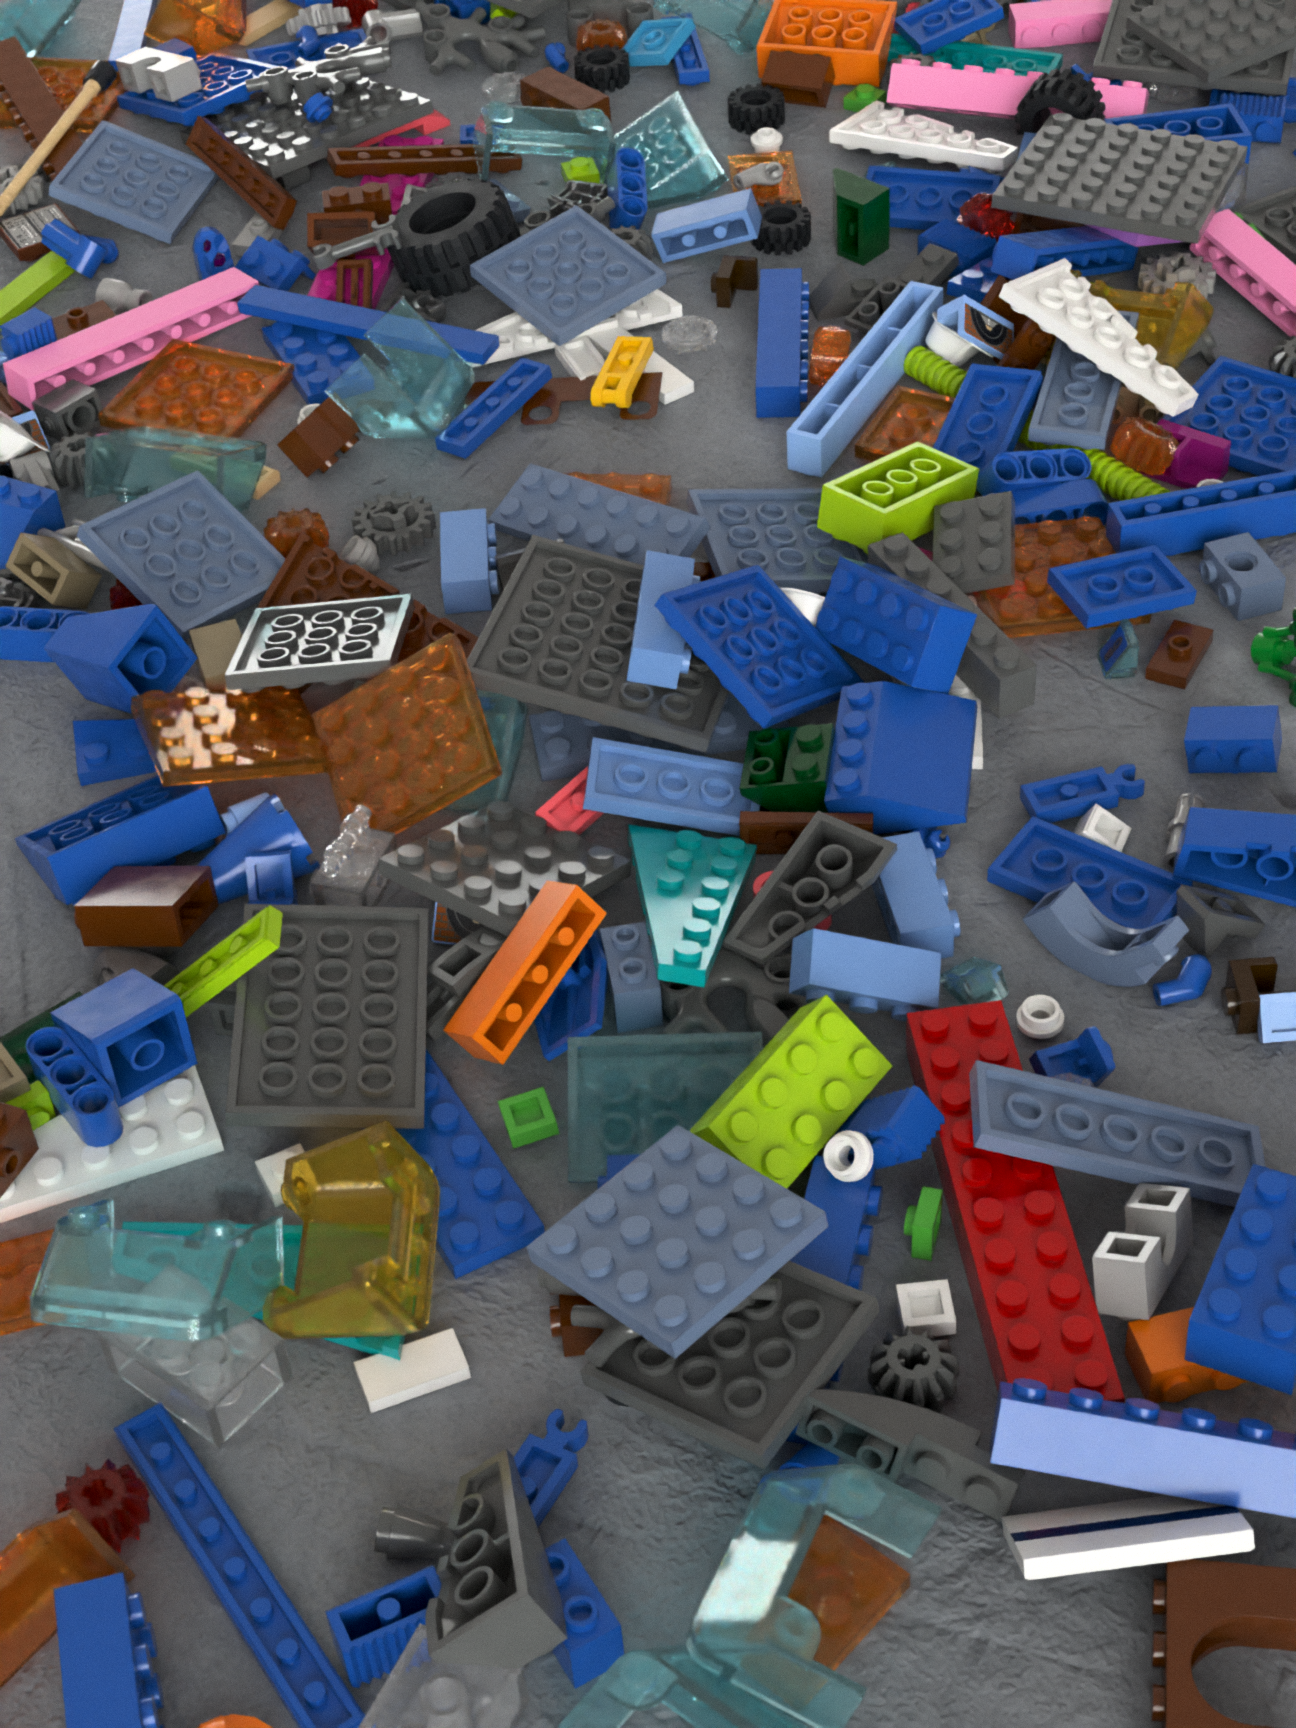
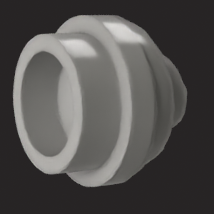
(361, 552)

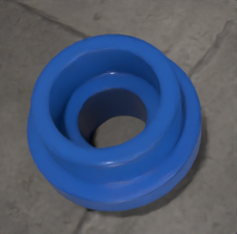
(318, 108)

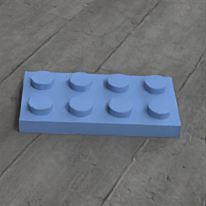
(665, 786)

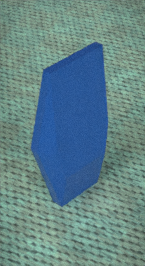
(577, 1001)

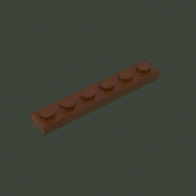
(415, 159)
(241, 173)

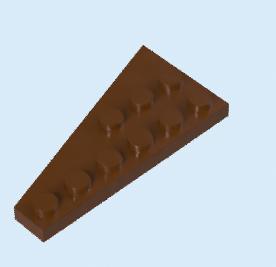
(320, 576)

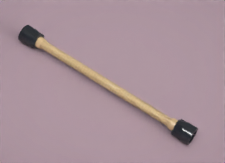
(96, 81)

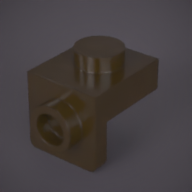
(733, 275)
(1241, 990)

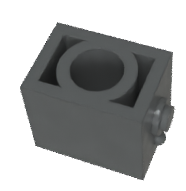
(68, 410)

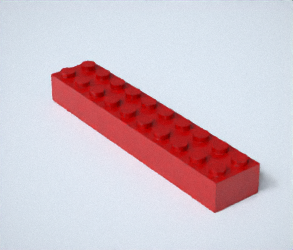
(1008, 1218)

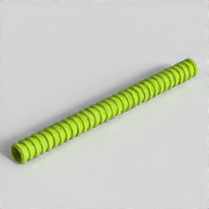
(1111, 475)

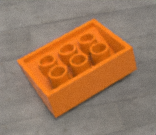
(848, 31)

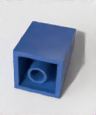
(120, 654)
(130, 1033)

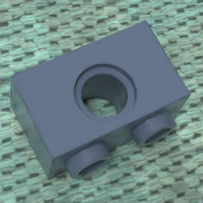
(1242, 576)
(632, 977)

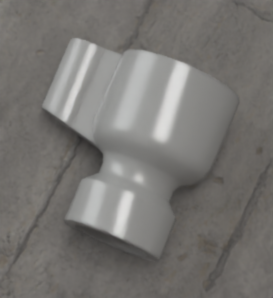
(120, 295)

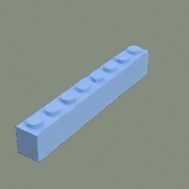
(861, 381)

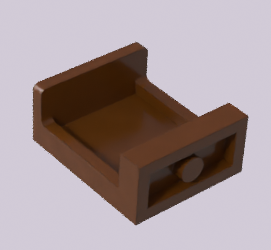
(1029, 340)

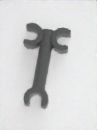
(381, 237)

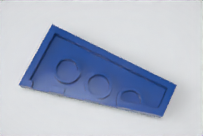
(110, 750)

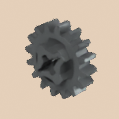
(395, 522)

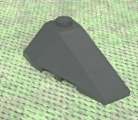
(813, 880)
(497, 1583)

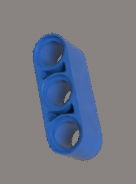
(627, 189)
(1032, 469)
(1060, 502)
(28, 630)
(75, 1086)

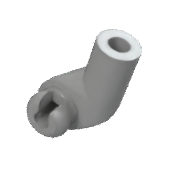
(760, 174)

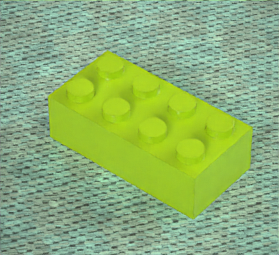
(894, 495)
(795, 1093)

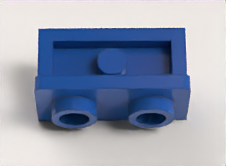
(274, 264)

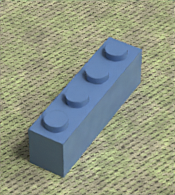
(657, 649)

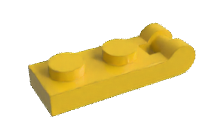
(621, 371)

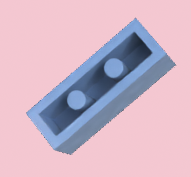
(707, 225)
(468, 561)
(914, 898)
(864, 973)

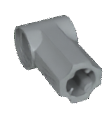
(395, 25)
(35, 469)

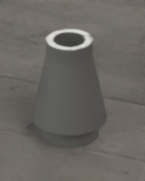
(411, 1534)

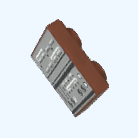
(24, 231)

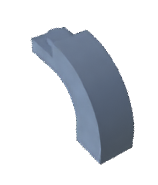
(1096, 945)

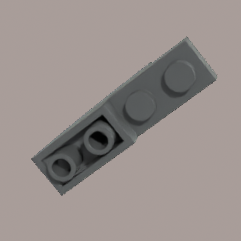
(929, 267)
(456, 975)
(910, 1439)

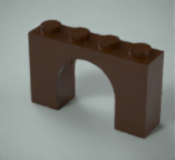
(1209, 1609)

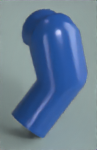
(310, 42)
(555, 56)
(110, 244)
(1189, 984)

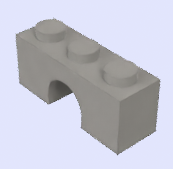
(167, 73)
(1140, 1264)

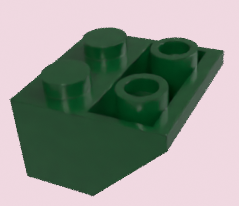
(860, 217)
(788, 767)

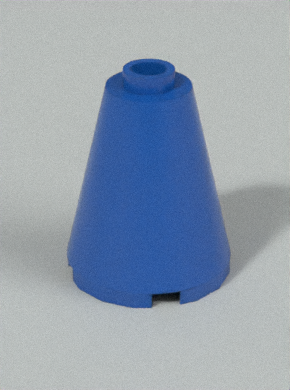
(259, 832)

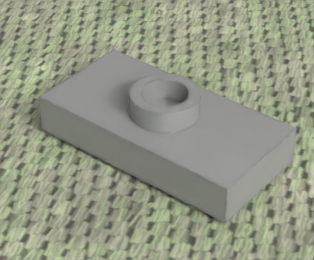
(255, 227)

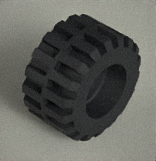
(1059, 91)

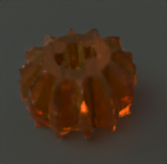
(600, 33)
(828, 353)
(1144, 445)
(287, 527)

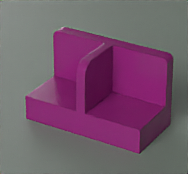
(1196, 457)

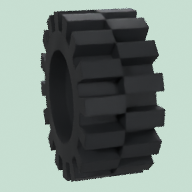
(602, 67)
(756, 108)
(783, 228)

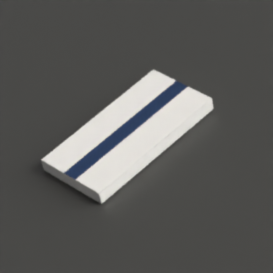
(1123, 1535)

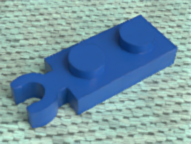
(1079, 791)
(549, 1463)

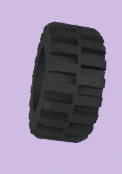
(449, 232)

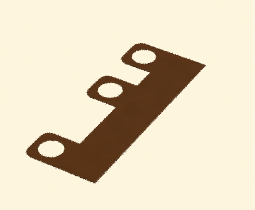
(575, 390)

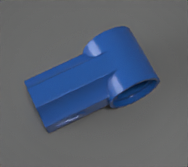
(79, 250)

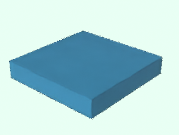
(657, 41)

